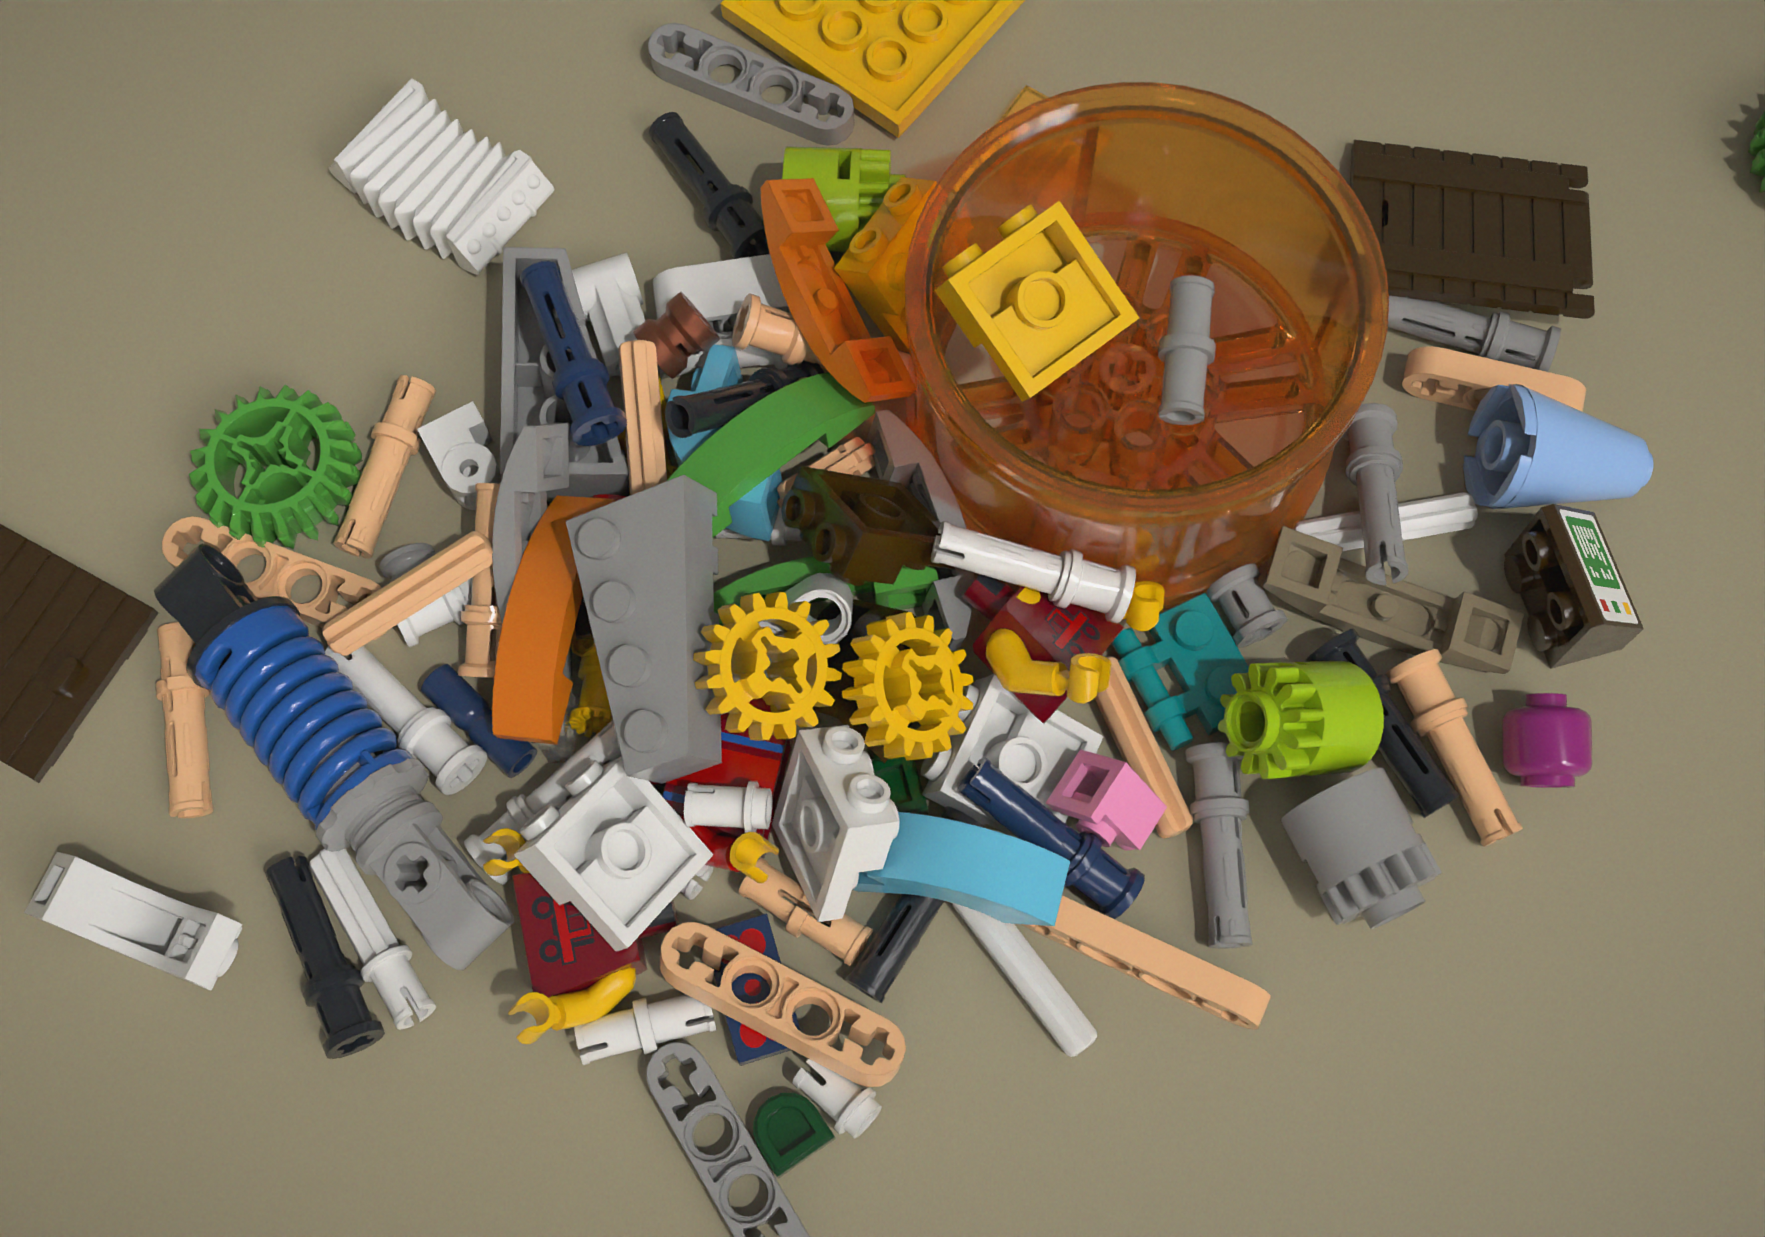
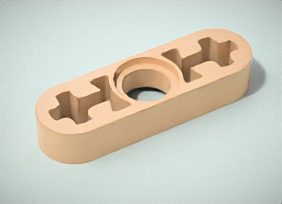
(1466, 378)

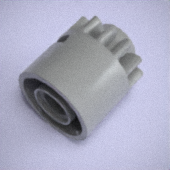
(1362, 849)

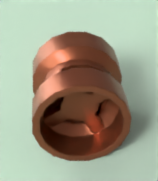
(677, 334)

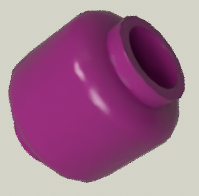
(1547, 742)

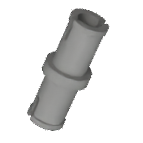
(1186, 350)

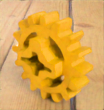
(739, 662)
(908, 686)

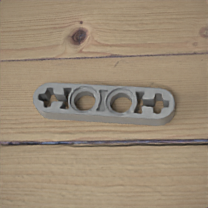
(755, 76)
(738, 1160)

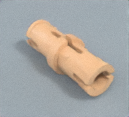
(844, 936)

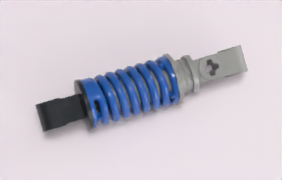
(329, 751)

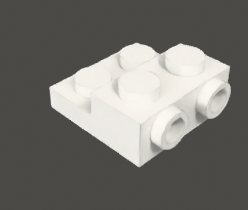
(1013, 741)
(833, 817)
(612, 851)

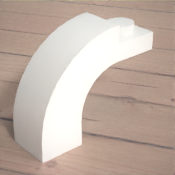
(135, 921)

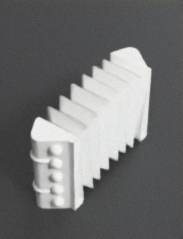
(441, 180)

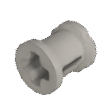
(1246, 605)

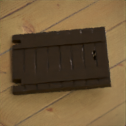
(1478, 227)
(58, 649)

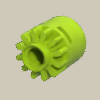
(849, 181)
(1302, 718)

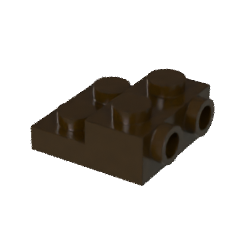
(860, 525)

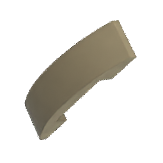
(1396, 615)

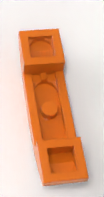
(817, 297)
(538, 630)

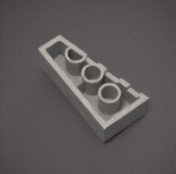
(528, 379)
(647, 597)

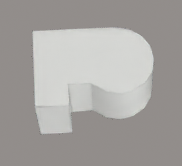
(459, 452)

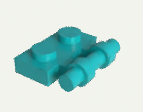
(1201, 658)

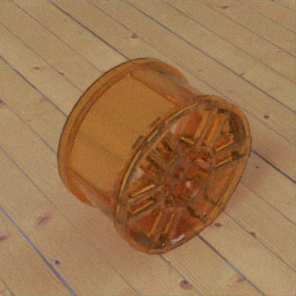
(1223, 192)

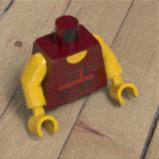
(1051, 650)
(569, 962)

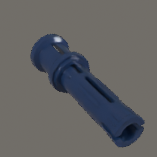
(577, 373)
(1090, 867)

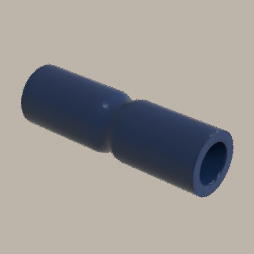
(472, 714)

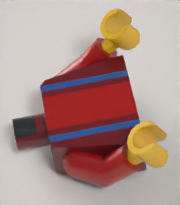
(741, 762)

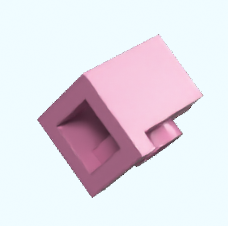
(1107, 800)

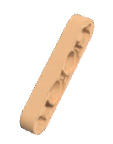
(281, 569)
(1157, 964)
(787, 993)

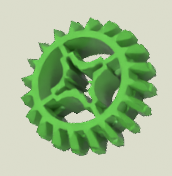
(272, 436)

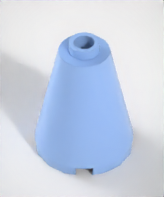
(1549, 453)

